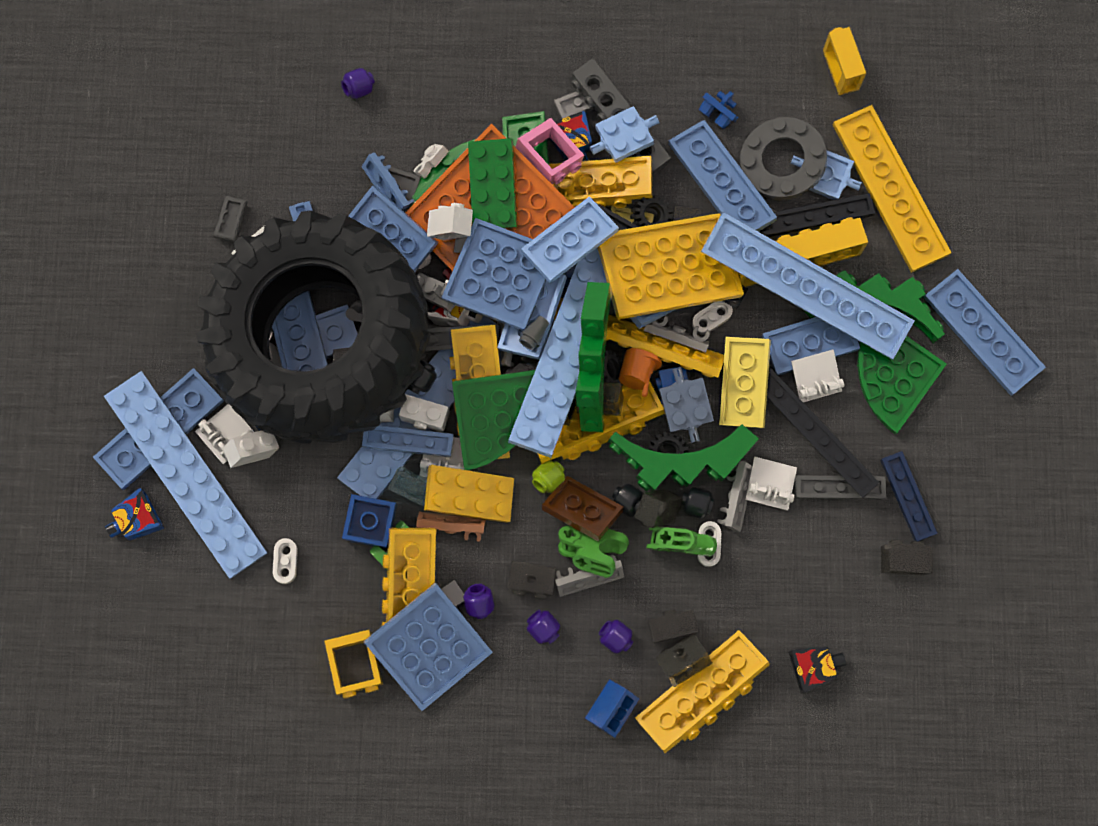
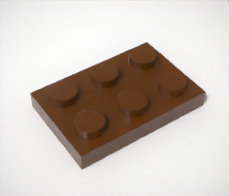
(582, 508)

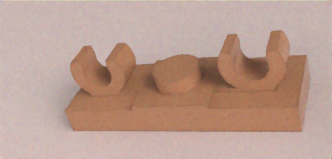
(451, 523)

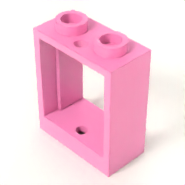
(547, 129)

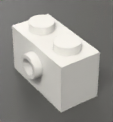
(450, 222)
(424, 414)
(250, 448)

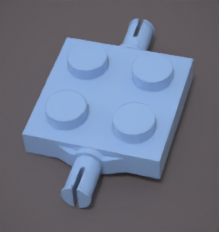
(624, 134)
(835, 176)

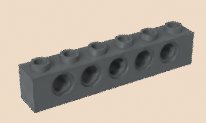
(592, 74)

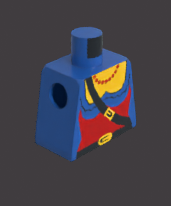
(578, 132)
(134, 517)

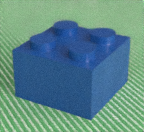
(369, 521)

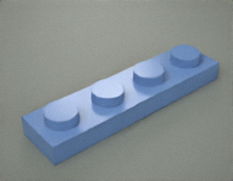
(409, 441)

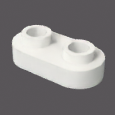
(711, 316)
(717, 535)
(284, 561)

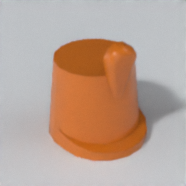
(638, 368)

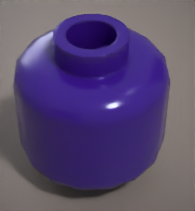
(357, 83)
(478, 601)
(543, 627)
(616, 636)

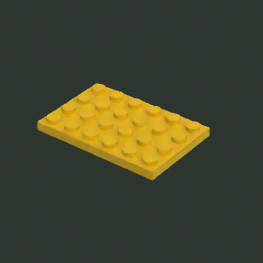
(664, 268)

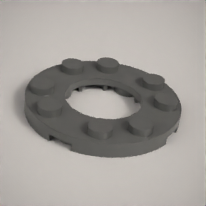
(784, 186)

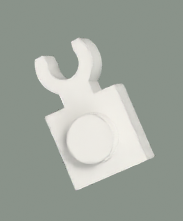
(432, 158)

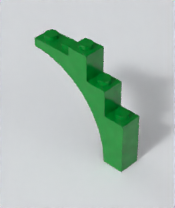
(903, 299)
(592, 356)
(684, 467)

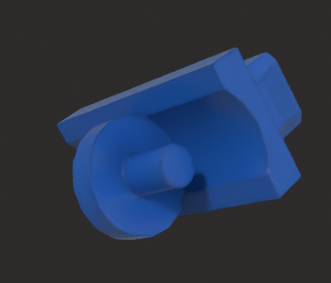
(726, 115)

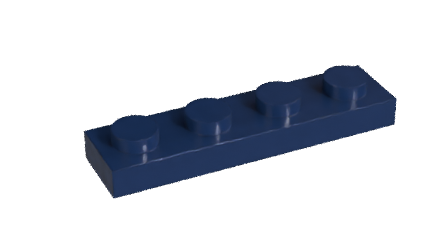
(908, 496)

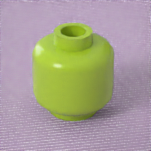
(548, 476)

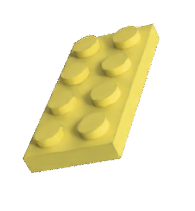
(745, 382)

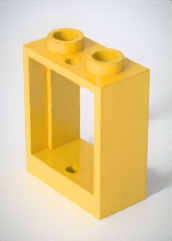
(844, 60)
(346, 641)

